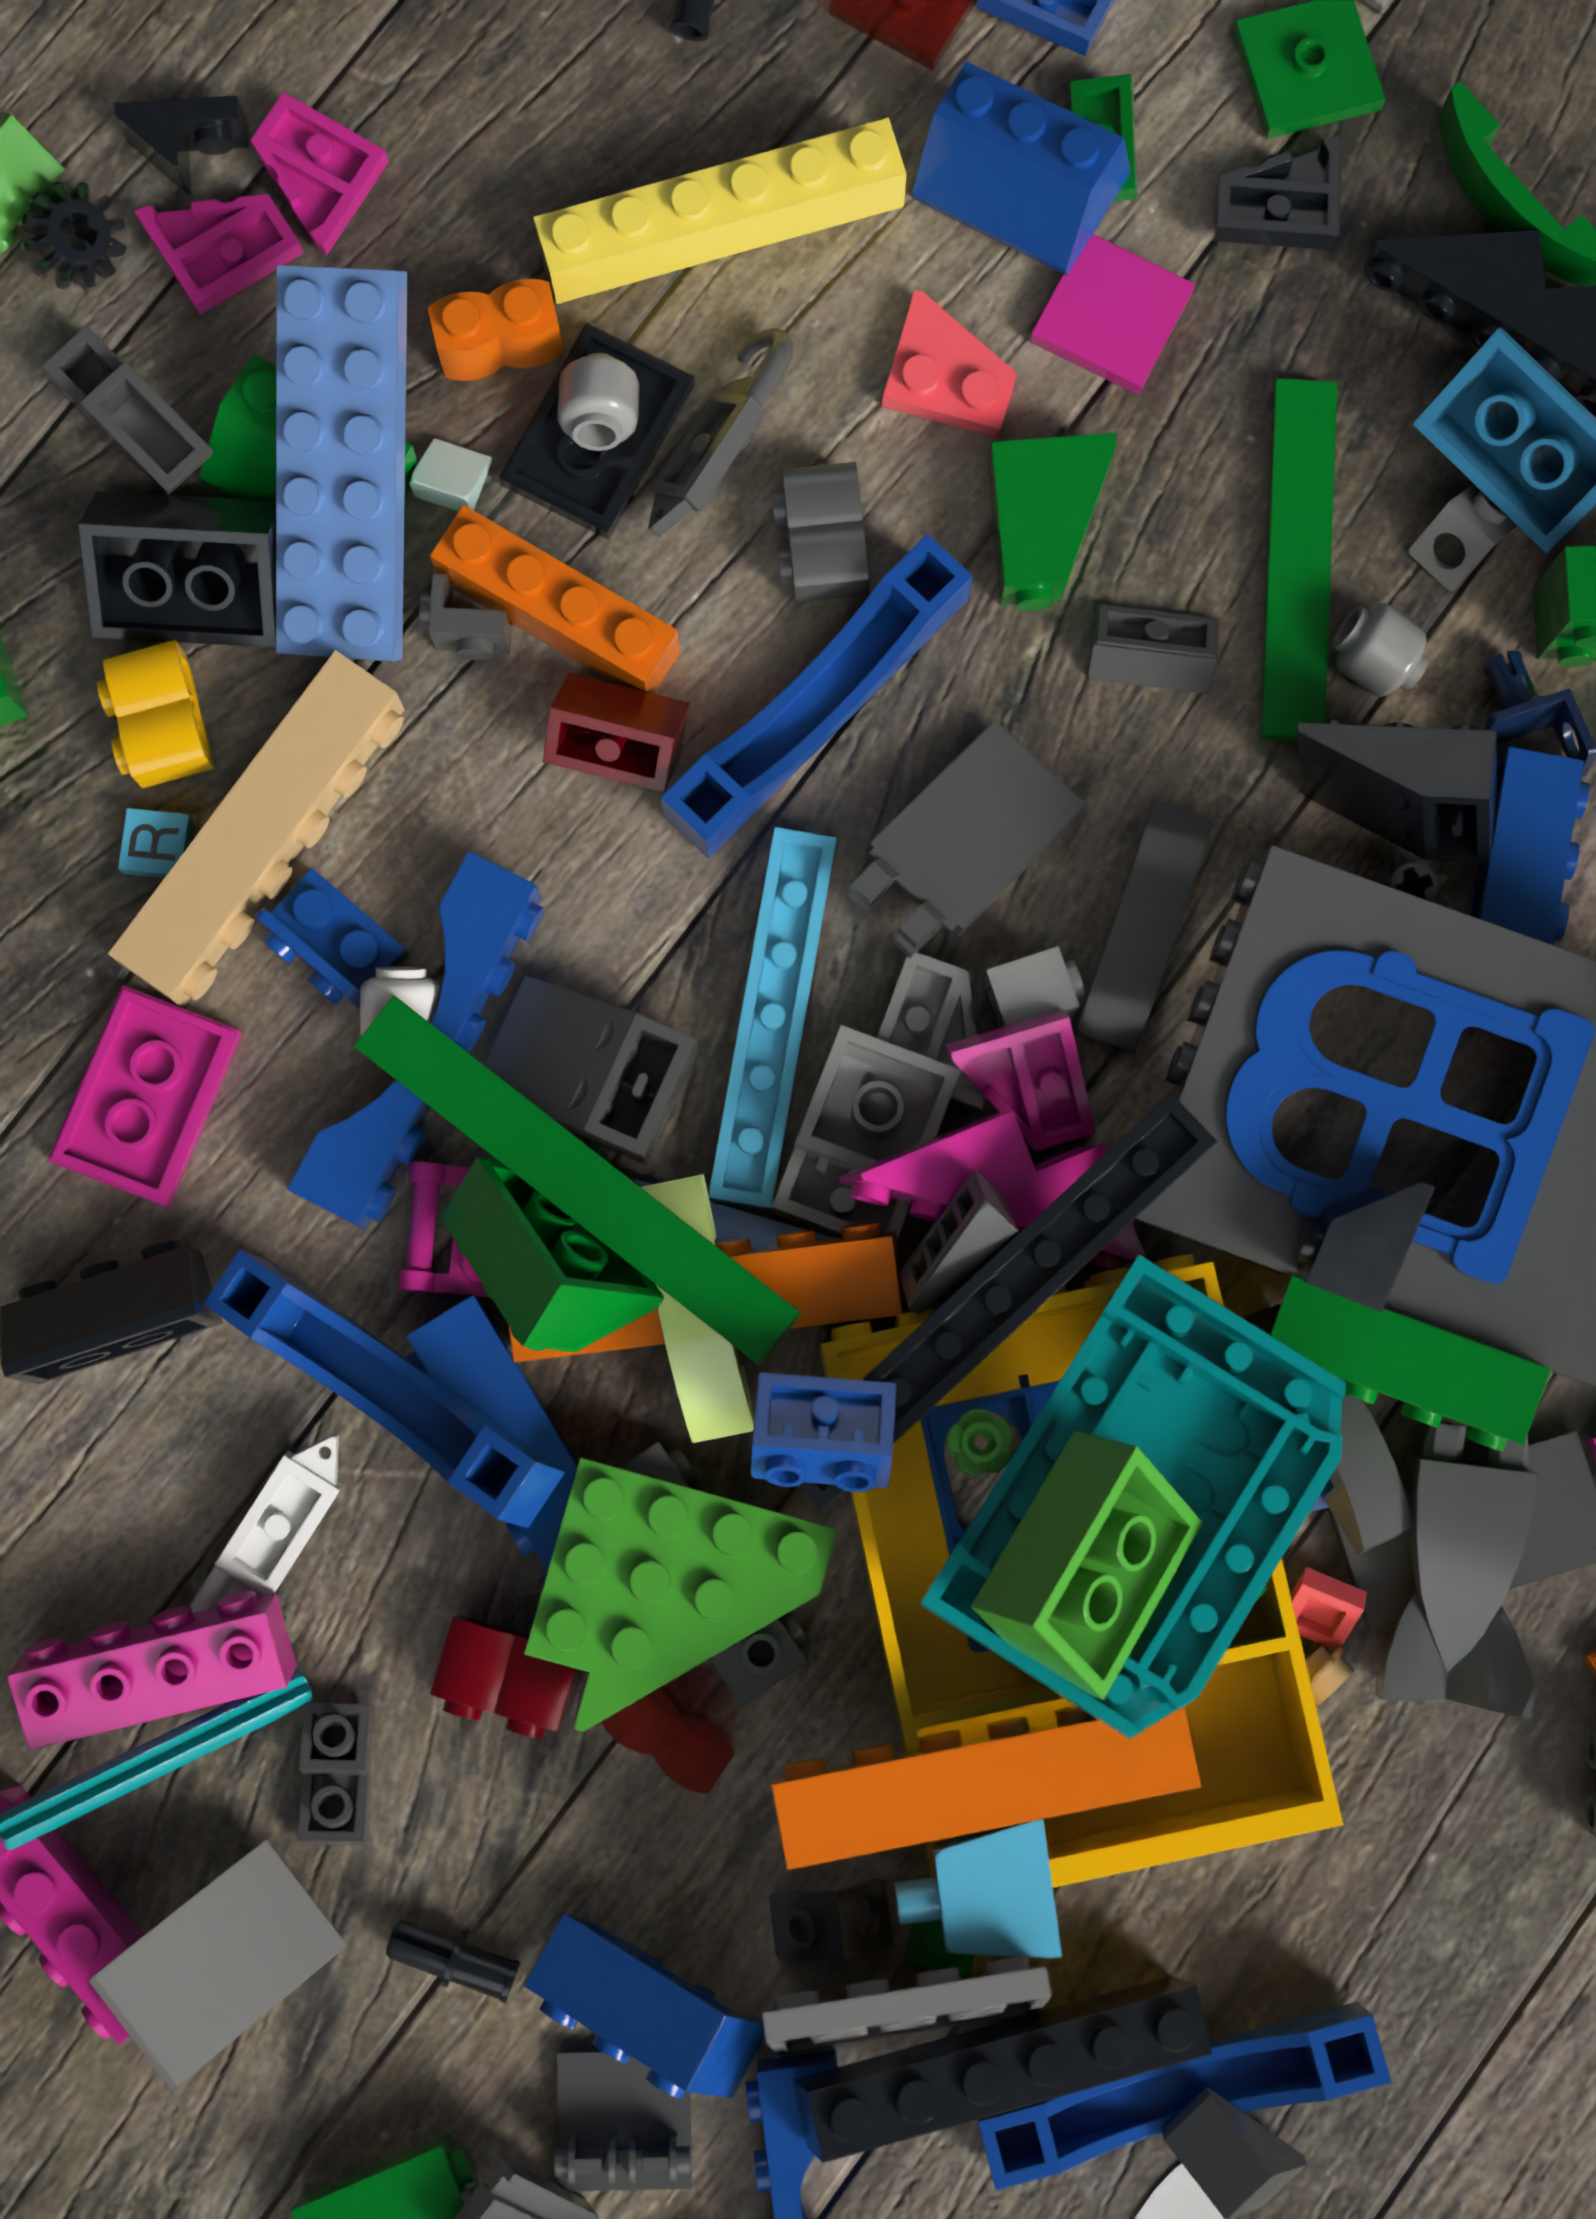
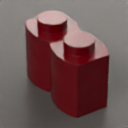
(488, 1672)

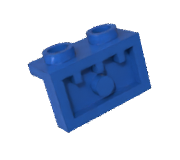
(329, 937)
(823, 1431)

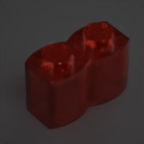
(683, 1743)

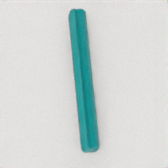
(149, 1762)

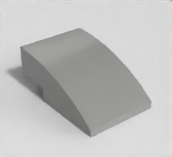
(864, 1109)
(217, 1964)

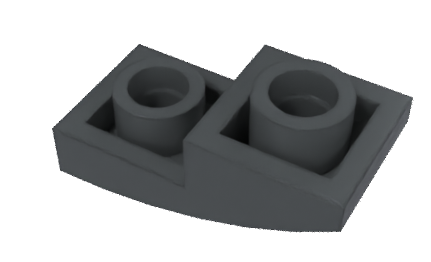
(335, 1774)

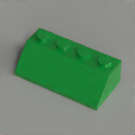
(1414, 1363)

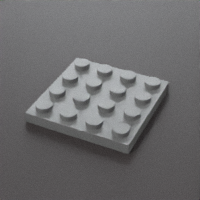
(936, 2003)

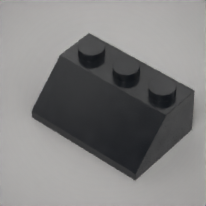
(180, 568)
(105, 1313)

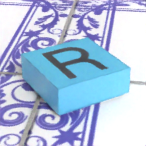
(153, 841)

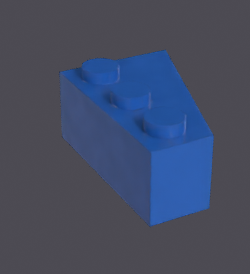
(643, 2011)

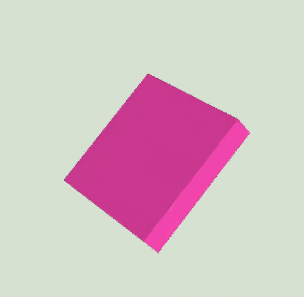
(1113, 314)

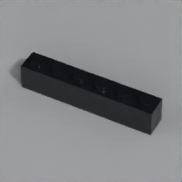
(1000, 2067)

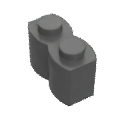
(824, 532)

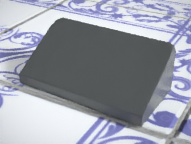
(1153, 648)

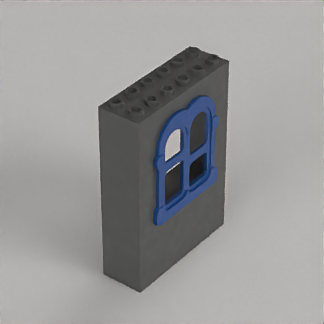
(1305, 927)

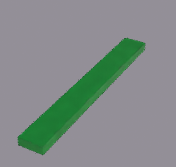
(578, 1181)

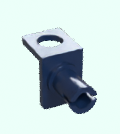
(1528, 713)

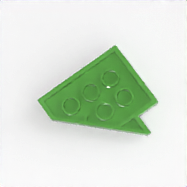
(662, 1581)

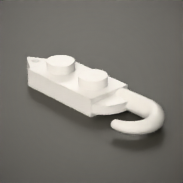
(275, 1526)

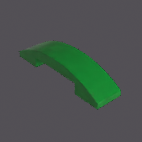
(1502, 198)

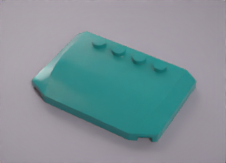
(1229, 1425)

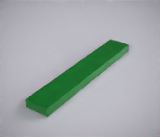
(1298, 557)

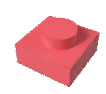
(1326, 1608)

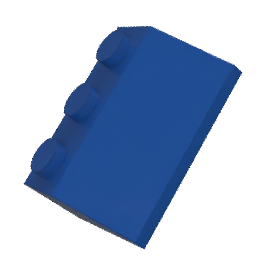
(1019, 168)

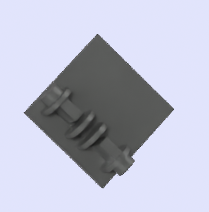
(618, 2127)

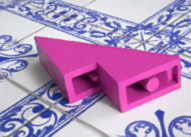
(994, 1147)

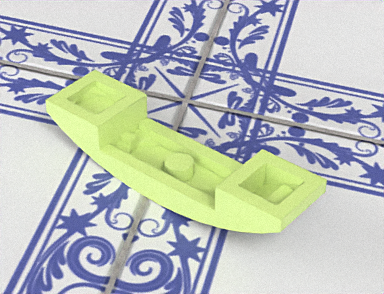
(702, 1362)

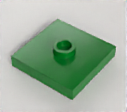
(1308, 65)

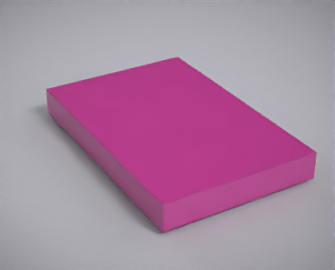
(145, 1096)

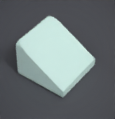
(450, 475)

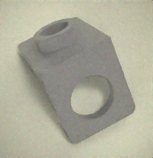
(1475, 522)

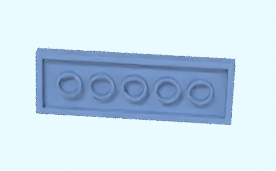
(340, 461)

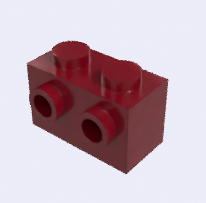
(615, 732)

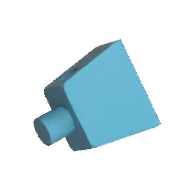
(988, 1893)

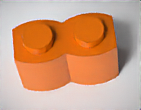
(485, 332)

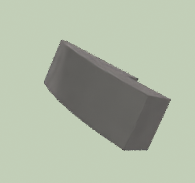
(126, 410)

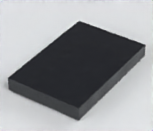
(591, 484)

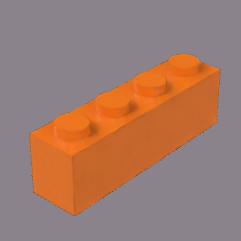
(556, 603)

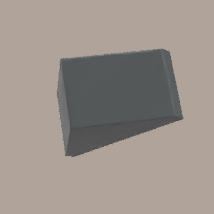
(1230, 2154)

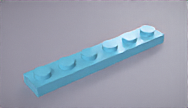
(772, 1019)

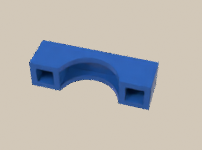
(774, 2102)

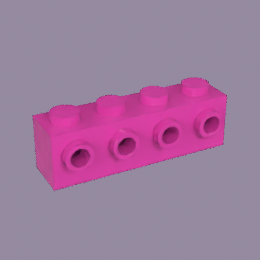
(152, 1669)
(66, 1914)

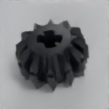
(54, 246)

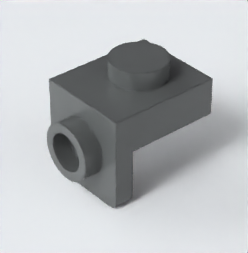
(469, 632)

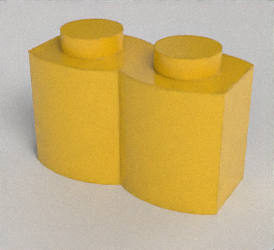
(155, 715)

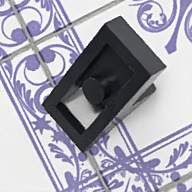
(171, 128)

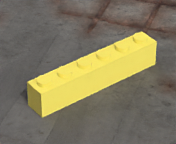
(721, 210)

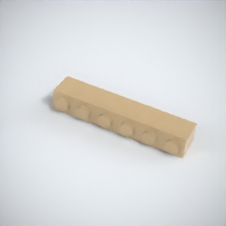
(260, 831)

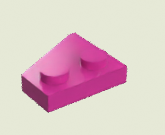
(317, 167)
(221, 245)

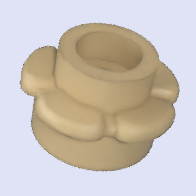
(1327, 1672)

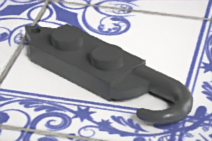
(718, 434)

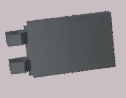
(966, 837)

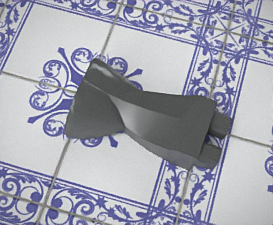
(1464, 1555)

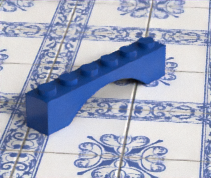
(769, 749)
(357, 1158)
(416, 1408)
(1253, 2070)

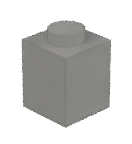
(1033, 987)

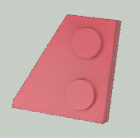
(947, 373)

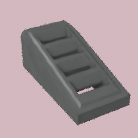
(960, 1240)

